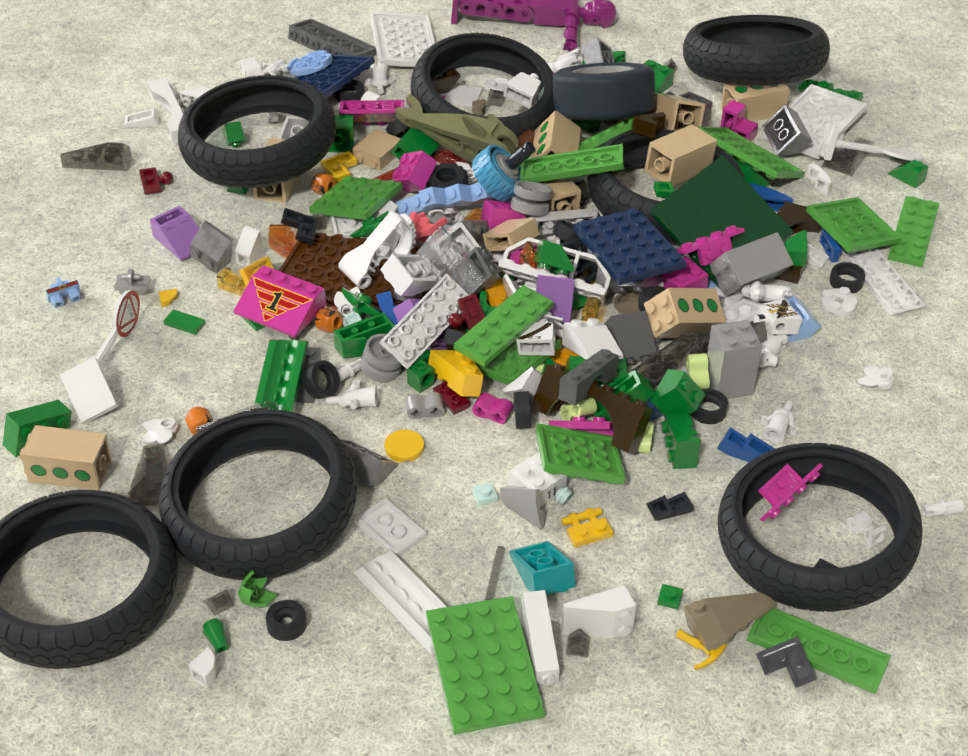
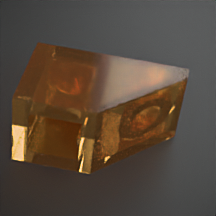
(281, 239)

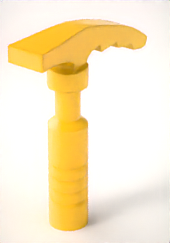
(714, 654)

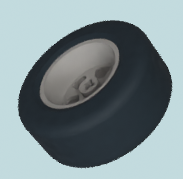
(604, 90)

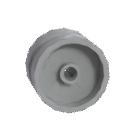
(531, 198)
(378, 362)

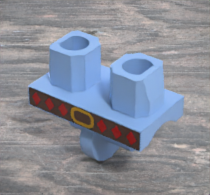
(61, 290)

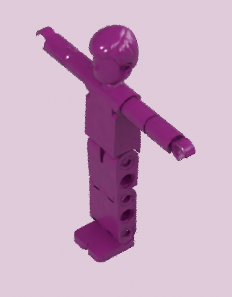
(545, 12)

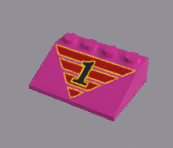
(371, 110)
(280, 301)

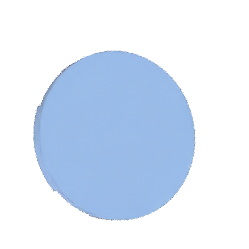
(310, 63)

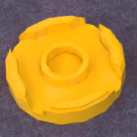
(404, 445)

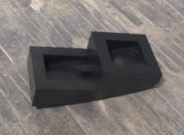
(666, 508)

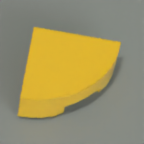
(167, 296)

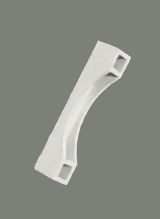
(163, 94)

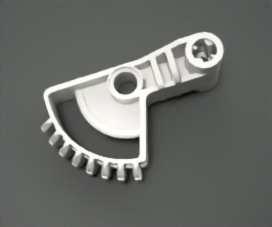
(380, 245)

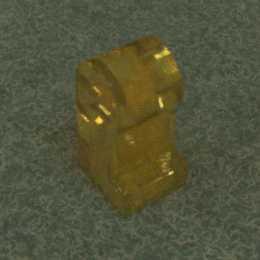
(230, 282)
(591, 309)

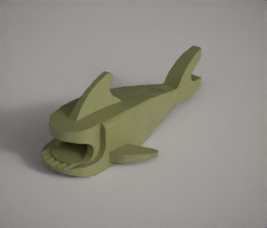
(458, 132)

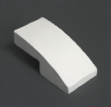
(819, 177)

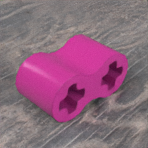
(492, 408)

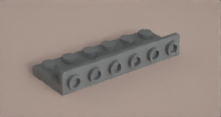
(323, 37)

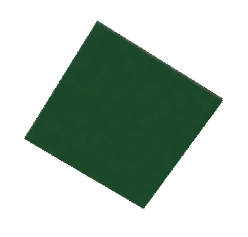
(715, 201)

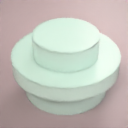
(563, 495)

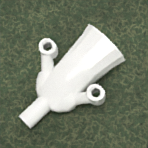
(273, 69)
(379, 75)
(356, 397)
(778, 423)

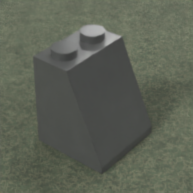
(632, 335)

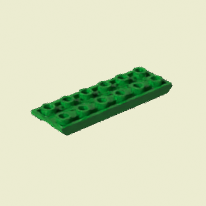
(282, 373)

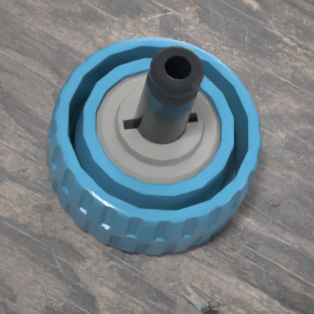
(499, 169)

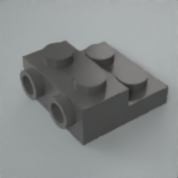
(489, 270)

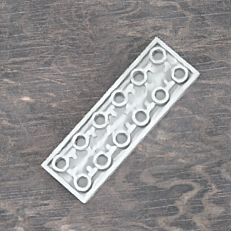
(884, 281)
(424, 322)
(401, 594)

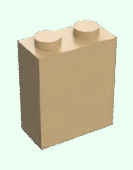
(376, 149)
(510, 233)

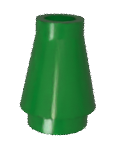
(215, 633)

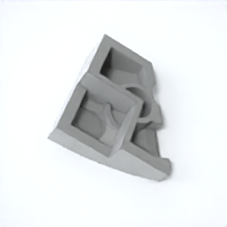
(524, 503)

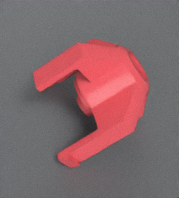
(423, 226)

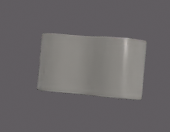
(424, 405)

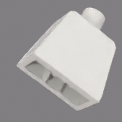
(523, 89)

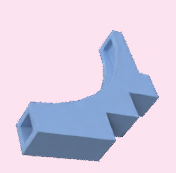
(443, 198)

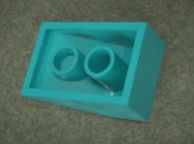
(543, 568)

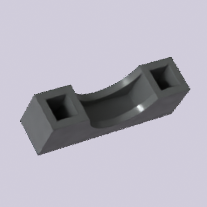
(577, 382)

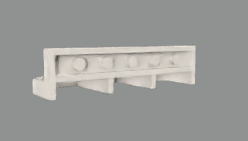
(529, 273)

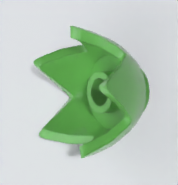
(253, 593)

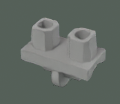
(132, 282)

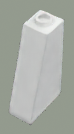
(540, 637)

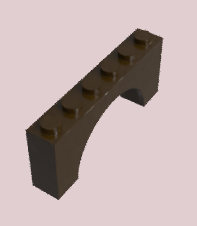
(798, 220)
(627, 415)

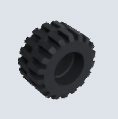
(447, 175)

